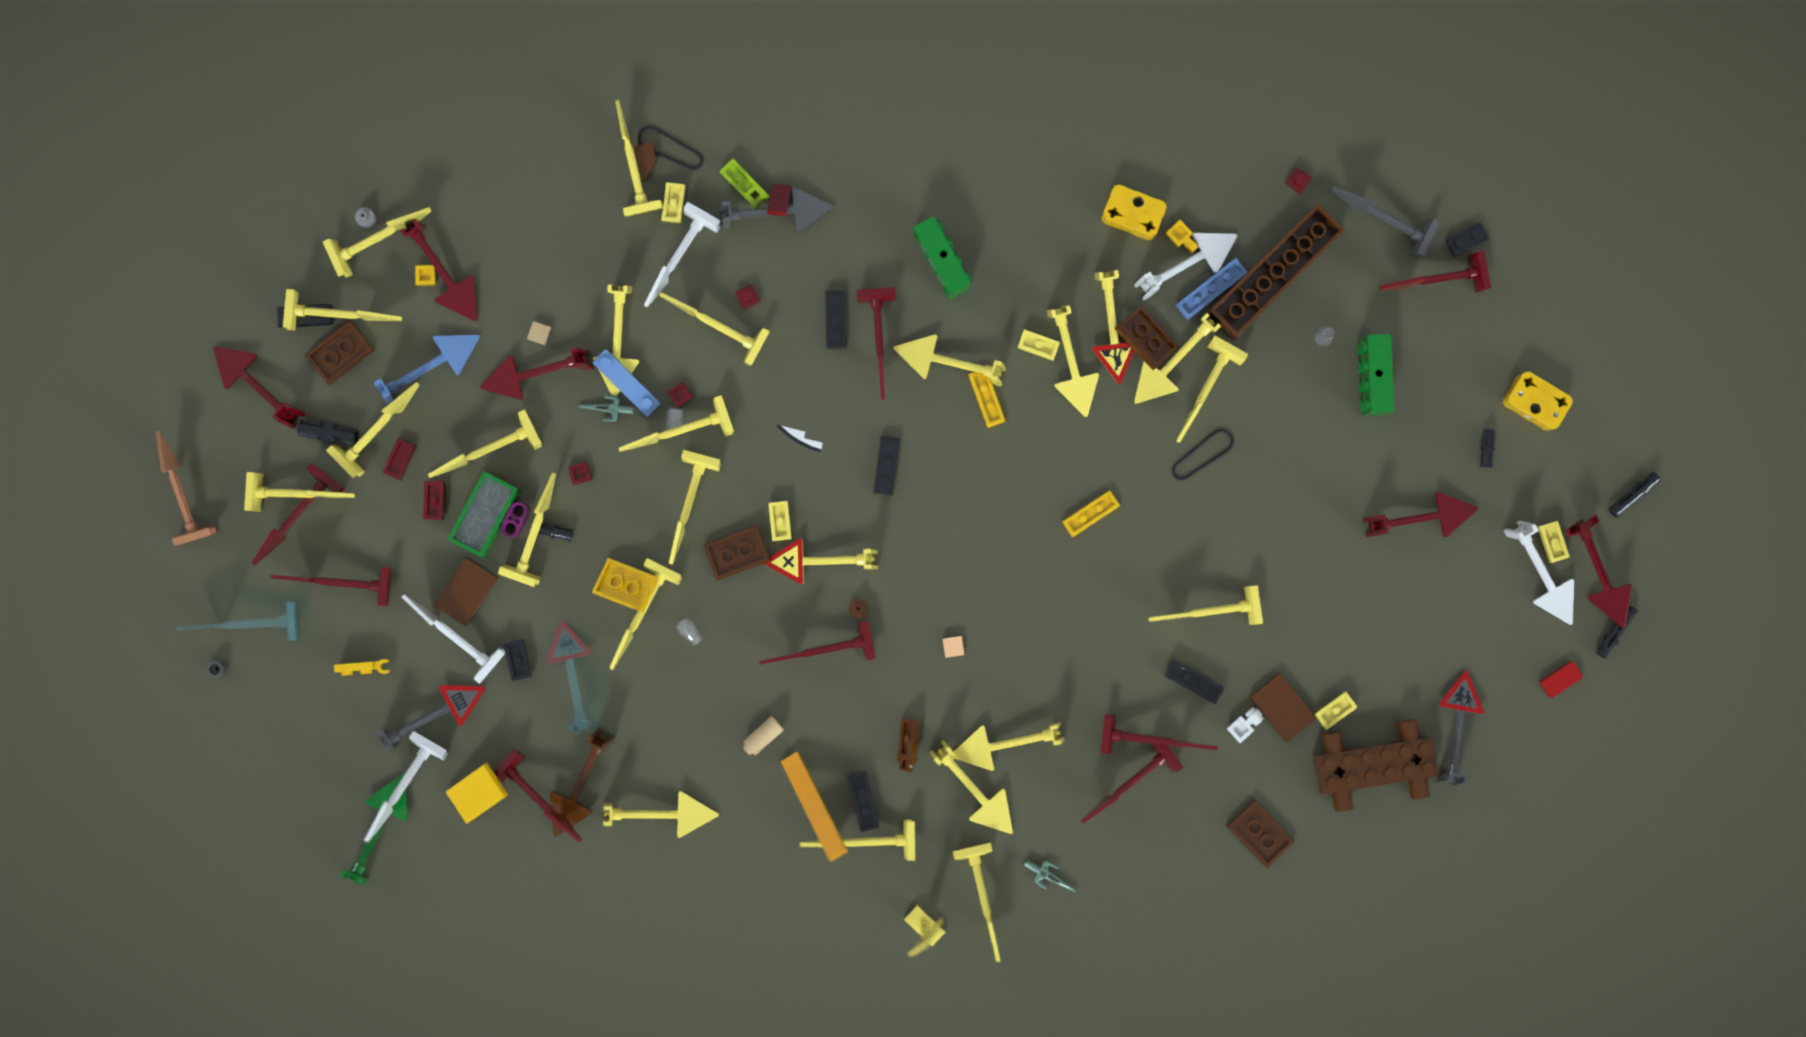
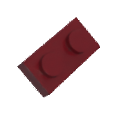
(434, 500)

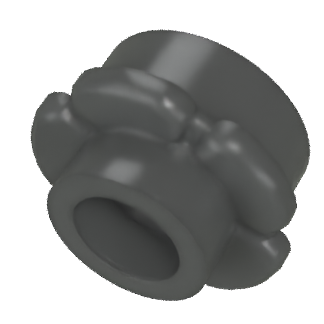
(212, 668)

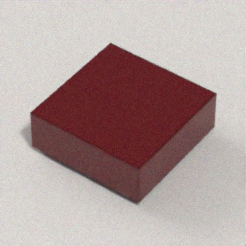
(680, 395)
(580, 473)

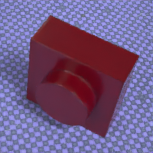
(1298, 180)
(747, 296)

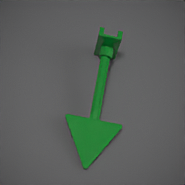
(377, 802)

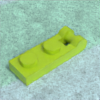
(743, 183)

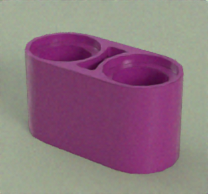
(512, 518)

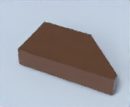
(645, 158)

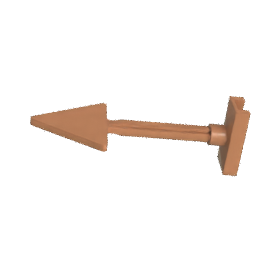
(169, 463)

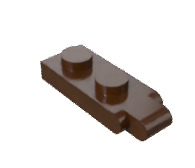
(908, 744)

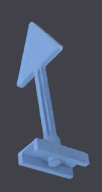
(454, 349)

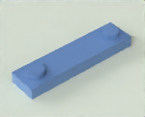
(1211, 289)
(626, 382)

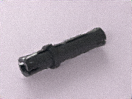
(1642, 488)
(1611, 639)

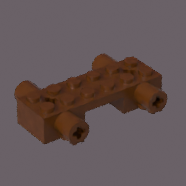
(1375, 765)

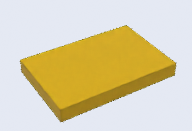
(625, 585)
(476, 793)

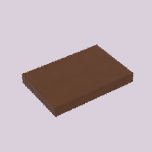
(1146, 337)
(339, 352)
(737, 553)
(466, 591)
(1282, 707)
(1260, 833)

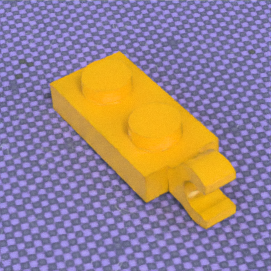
(364, 667)

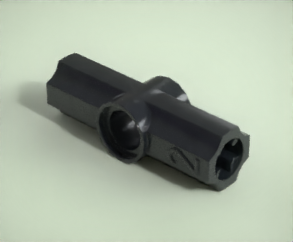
(328, 432)

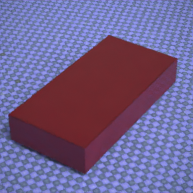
(779, 200)
(399, 459)

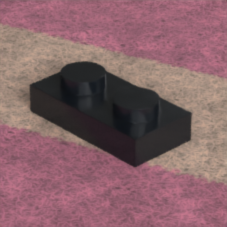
(1467, 239)
(517, 660)

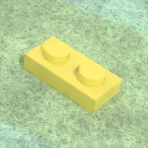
(673, 202)
(1038, 345)
(780, 521)
(1553, 542)
(1335, 710)

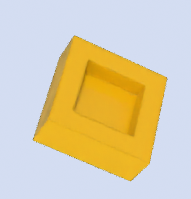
(425, 275)

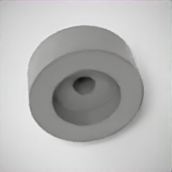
(365, 217)

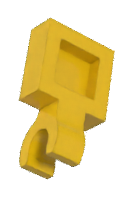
(1180, 235)

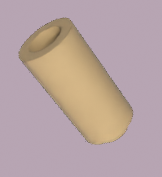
(762, 736)

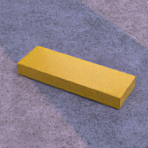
(987, 399)
(1091, 513)

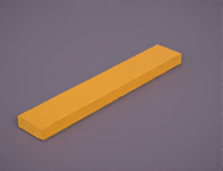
(814, 806)

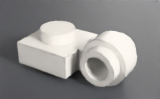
(1241, 728)

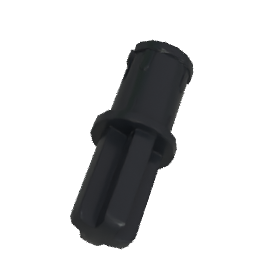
(1487, 448)
(556, 532)

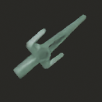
(613, 408)
(1043, 872)

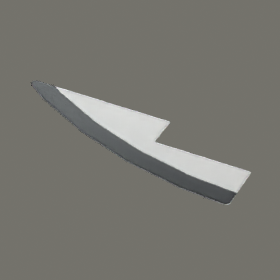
(798, 436)

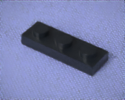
(835, 320)
(886, 465)
(1194, 681)
(863, 801)

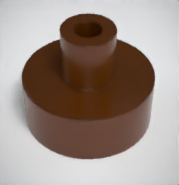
(858, 603)

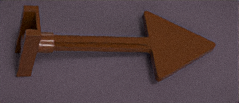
(568, 806)

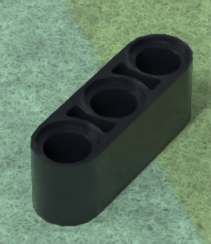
(308, 320)

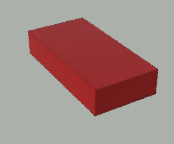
(1561, 679)

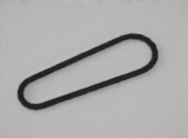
(680, 143)
(1206, 464)

